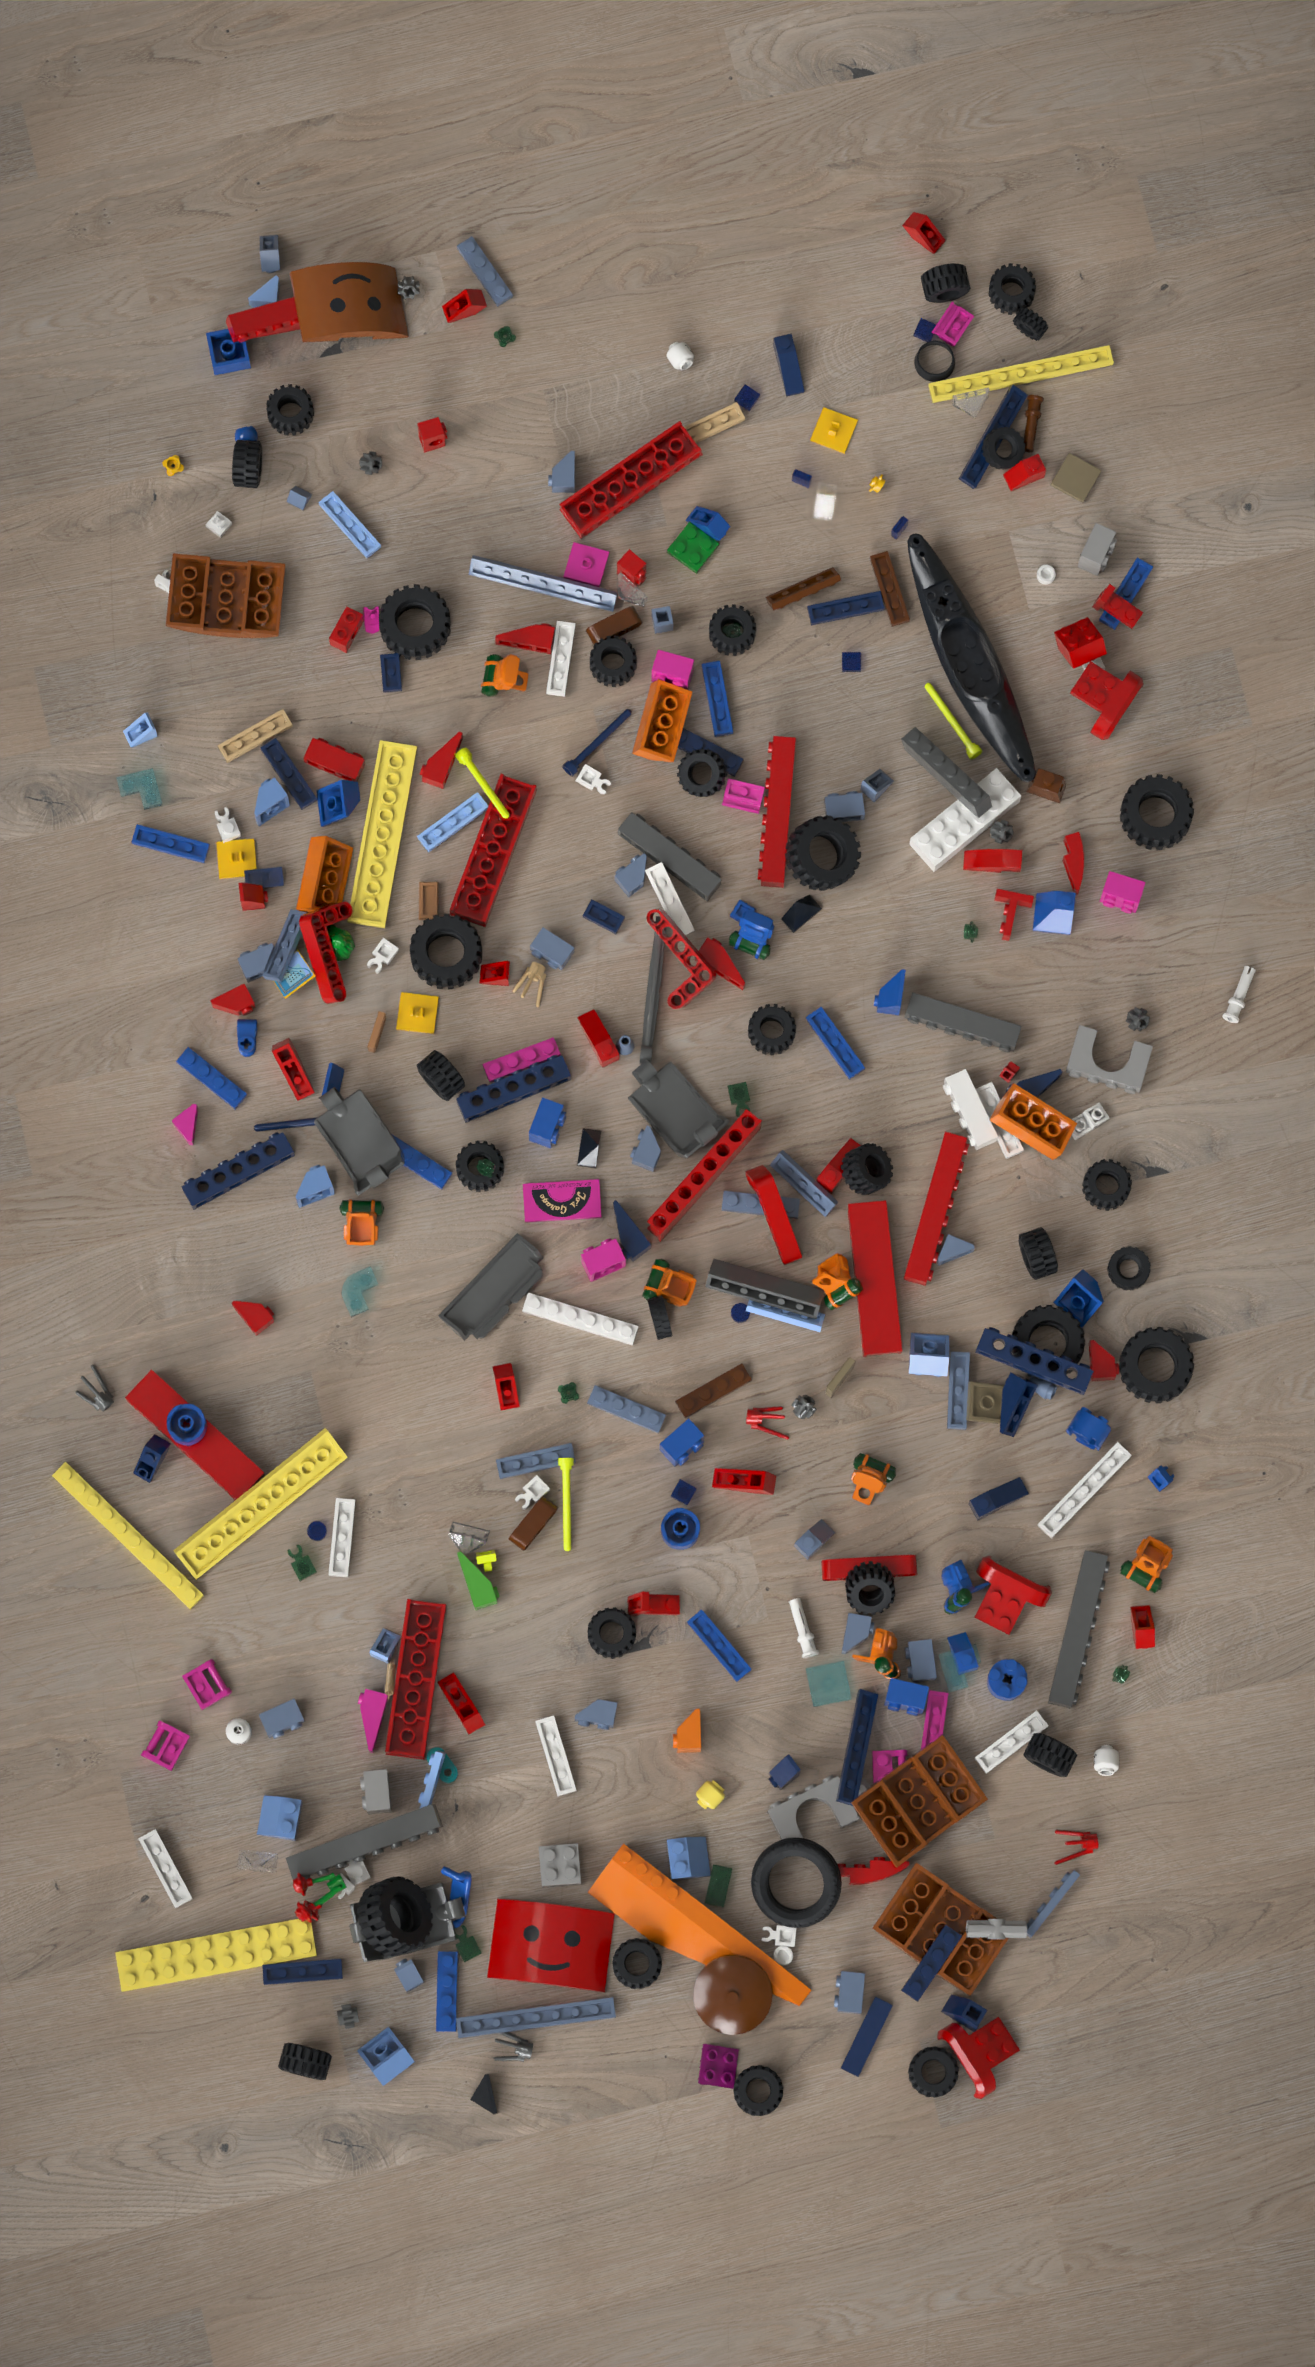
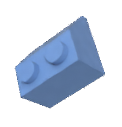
(270, 801)
(314, 1186)
(929, 1354)
(280, 1817)
(688, 1858)
(385, 2056)

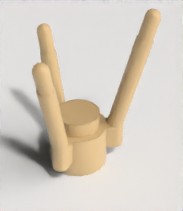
(534, 973)

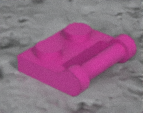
(201, 1688)
(170, 1749)
(883, 1762)

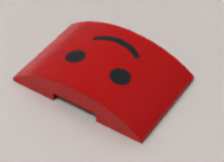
(551, 1945)

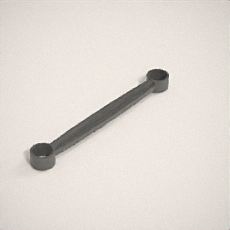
(652, 997)

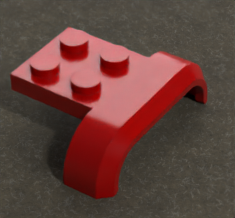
(1107, 696)
(1007, 1595)
(980, 2051)

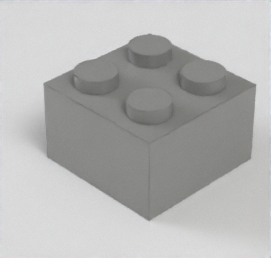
(1098, 546)
(377, 1792)
(559, 1865)

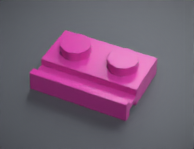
(953, 324)
(743, 796)

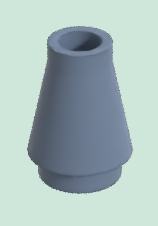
(625, 1049)
(1044, 1389)

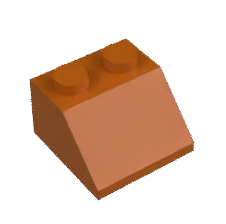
(689, 1734)

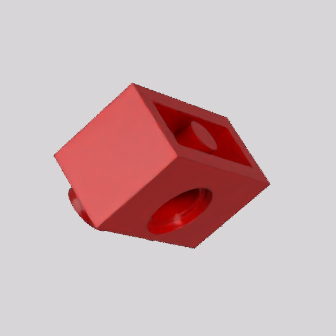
(432, 434)
(632, 567)
(346, 629)

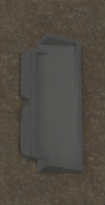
(494, 1289)

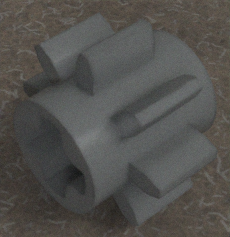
(408, 287)
(370, 463)
(1001, 831)
(1137, 1019)
(804, 1407)
(348, 2016)

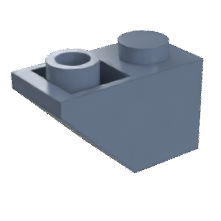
(632, 876)
(255, 962)
(647, 1152)
(598, 1713)
(408, 1975)

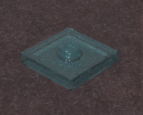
(828, 1684)

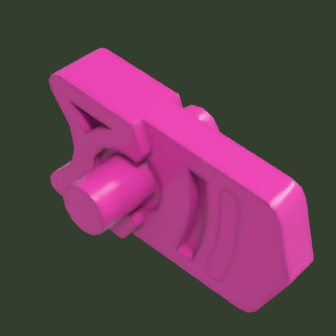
(371, 619)

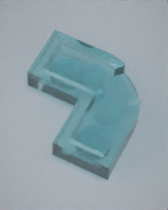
(352, 1290)

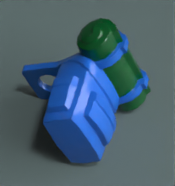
(753, 935)
(959, 1586)

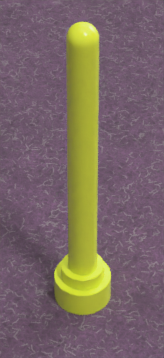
(972, 749)
(464, 757)
(566, 1465)

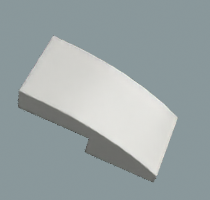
(1089, 1120)

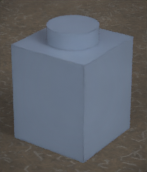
(662, 619)

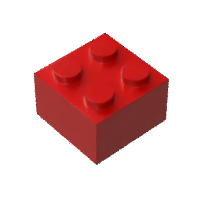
(1080, 642)

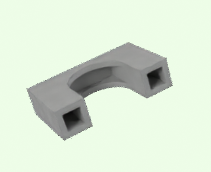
(1128, 1078)
(784, 1815)

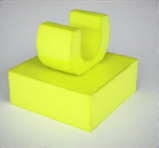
(486, 1558)

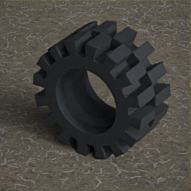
(1030, 324)

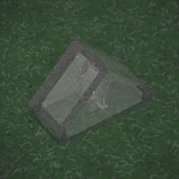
(825, 501)

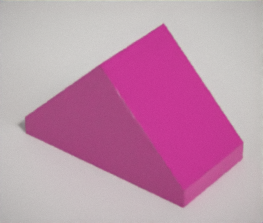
(186, 1123)

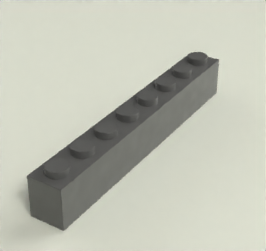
(1077, 1630)
(364, 1842)

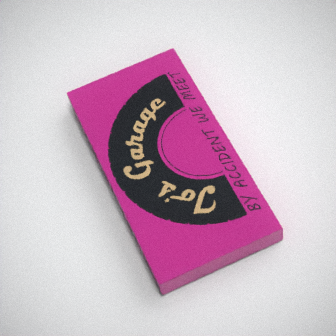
(562, 1200)

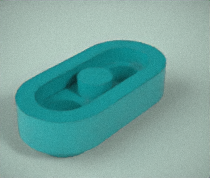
(447, 1764)

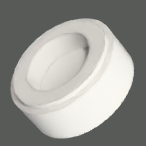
(1046, 574)
(783, 1955)

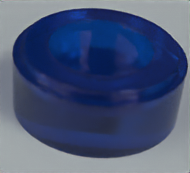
(739, 1313)
(316, 1531)

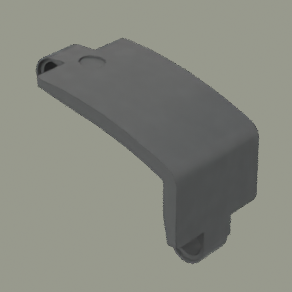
(675, 1109)
(359, 1139)
(442, 1929)

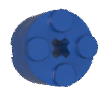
(186, 1413)
(1089, 1430)
(674, 1538)
(1002, 1690)

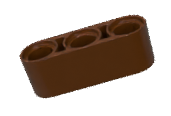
(615, 625)
(533, 1523)

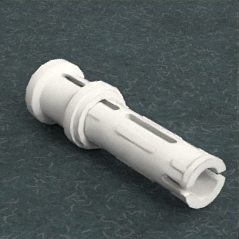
(1236, 1002)
(805, 1637)

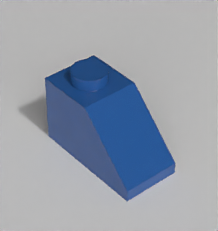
(709, 522)
(962, 1653)

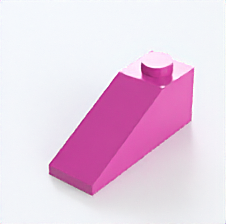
(372, 1711)

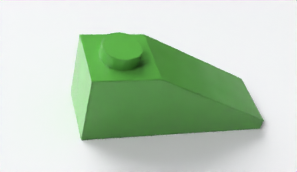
(478, 1585)

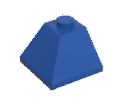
(337, 801)
(1054, 912)
(890, 995)
(1081, 1297)

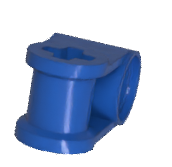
(247, 1034)

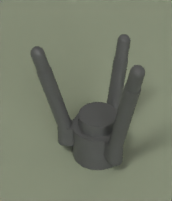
(103, 1401)
(522, 2048)

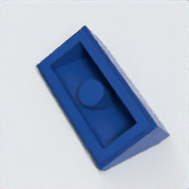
(333, 1078)

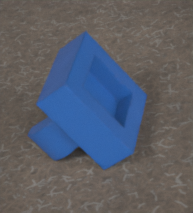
(1161, 1478)

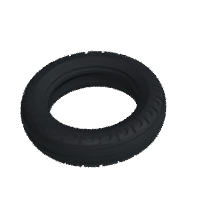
(775, 1910)

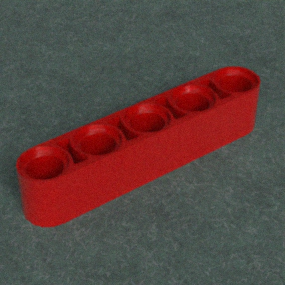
(898, 1565)

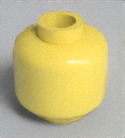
(710, 1794)

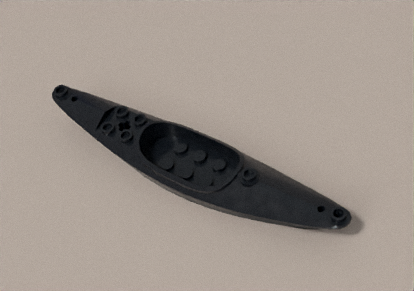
(970, 659)

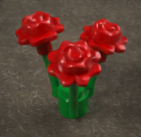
(310, 1910)

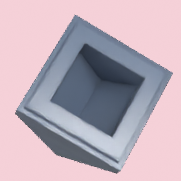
(298, 497)

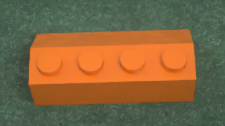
(662, 722)
(324, 873)
(1033, 1122)

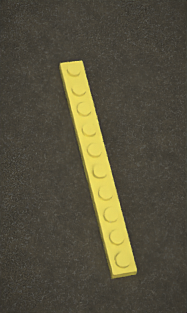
(1022, 373)
(128, 1535)

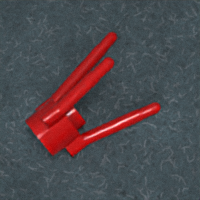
(756, 1416)
(1088, 1842)

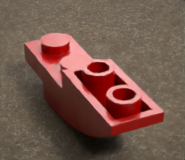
(877, 1871)

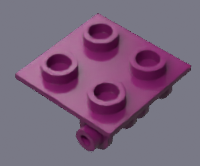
(718, 2066)

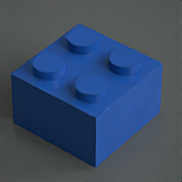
(226, 354)
(547, 1122)
(682, 1442)
(906, 1696)

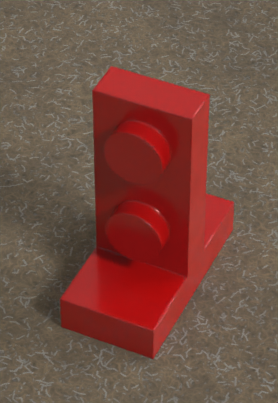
(1117, 607)
(1013, 899)
(653, 1604)

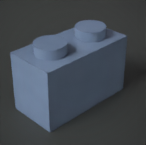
(845, 807)
(552, 949)
(921, 1661)
(281, 1719)
(850, 1992)

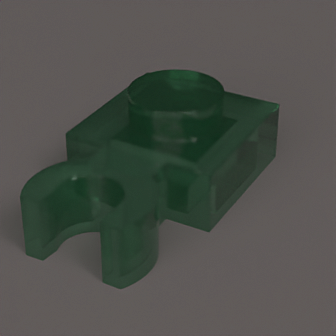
(739, 1095)
(302, 1566)
(467, 1947)

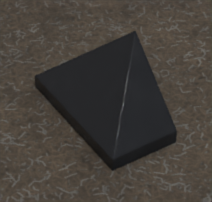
(800, 913)
(589, 1148)
(484, 2095)

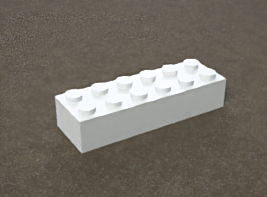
(959, 826)

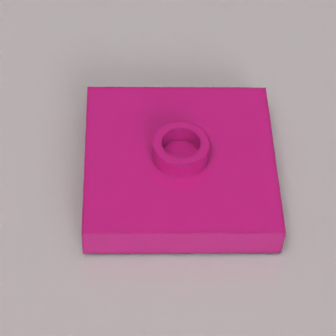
(586, 564)

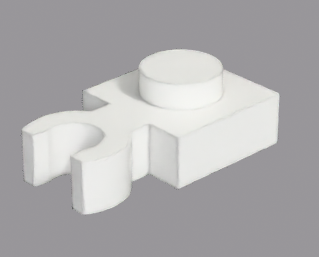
(590, 777)
(227, 828)
(384, 953)
(534, 1490)
(357, 1872)
(783, 1936)

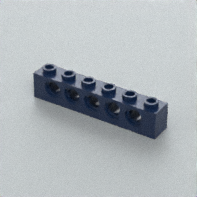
(470, 1111)
(283, 1152)
(986, 1348)

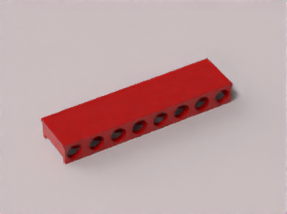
(630, 479)
(492, 852)
(704, 1174)
(875, 1271)
(212, 1454)
(415, 1679)

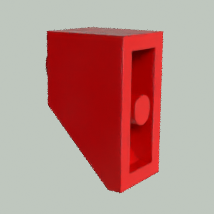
(924, 232)
(464, 305)
(1025, 472)
(252, 896)
(236, 1001)
(254, 1315)
(1102, 1363)
(506, 1386)
(1142, 1627)

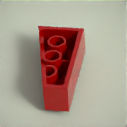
(263, 320)

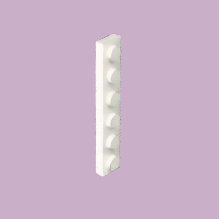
(580, 1318)
(1084, 1490)

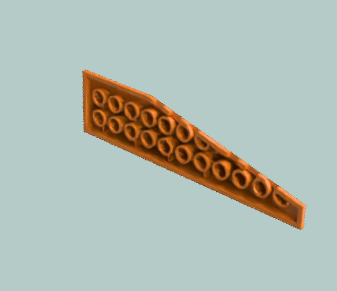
(679, 1921)

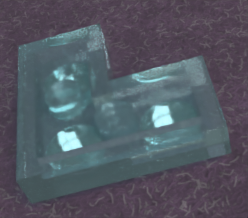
(143, 783)
(953, 1680)

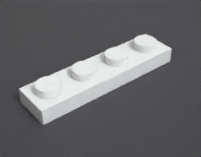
(560, 658)
(669, 898)
(1009, 1143)
(342, 1537)
(1011, 1742)
(555, 1756)
(165, 1868)

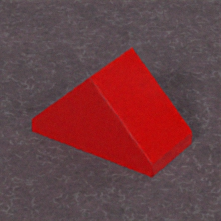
(495, 973)

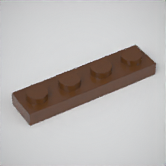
(803, 588)
(889, 589)
(713, 1390)

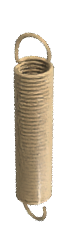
(390, 1679)

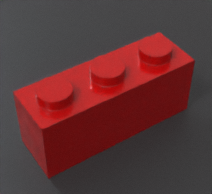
(334, 760)

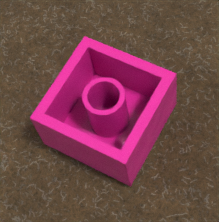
(673, 669)
(1122, 892)
(603, 1259)

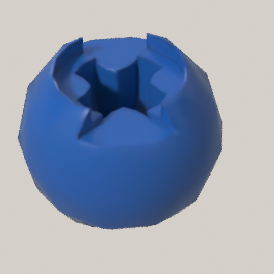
(246, 433)

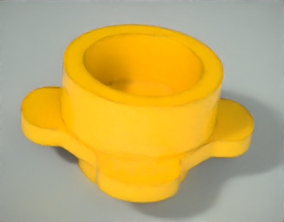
(168, 464)
(877, 483)

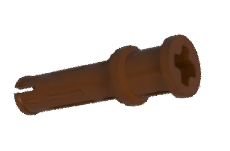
(1033, 414)

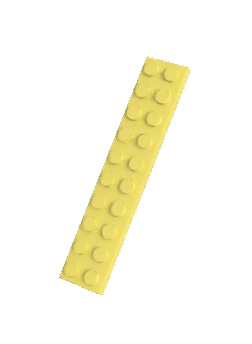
(382, 834)
(260, 1503)
(215, 1954)

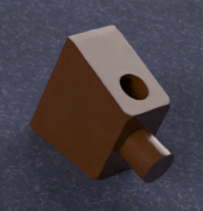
(1047, 785)

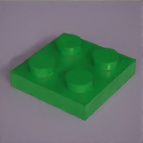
(692, 547)

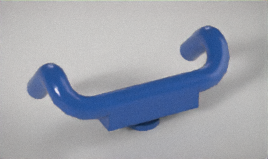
(460, 1888)

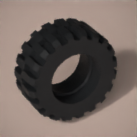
(410, 599)
(1156, 788)
(843, 842)
(438, 928)
(1054, 1318)
(1174, 1347)
(377, 1919)

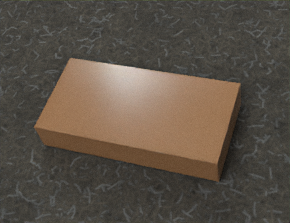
(428, 900)
(377, 1031)

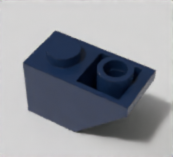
(151, 1458)
(964, 2011)

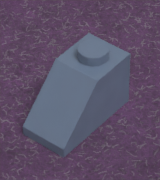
(269, 253)
(563, 475)
(814, 1539)
(857, 1631)

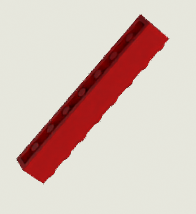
(778, 811)
(935, 1209)

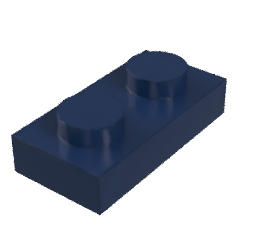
(391, 672)
(266, 877)
(603, 916)

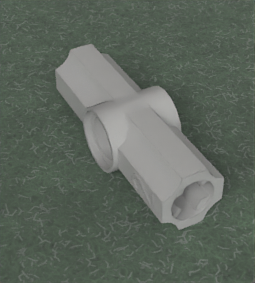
(996, 1929)

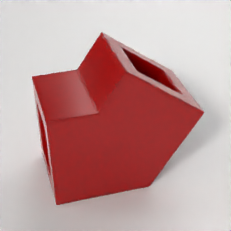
(1009, 1071)

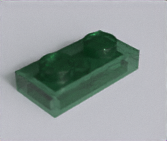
(718, 1886)

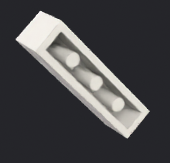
(971, 1110)

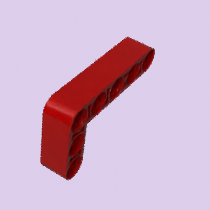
(321, 951)
(684, 956)
(774, 1211)

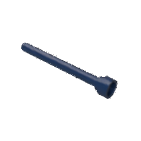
(571, 766)
(284, 1124)

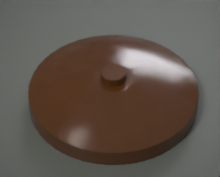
(732, 1994)

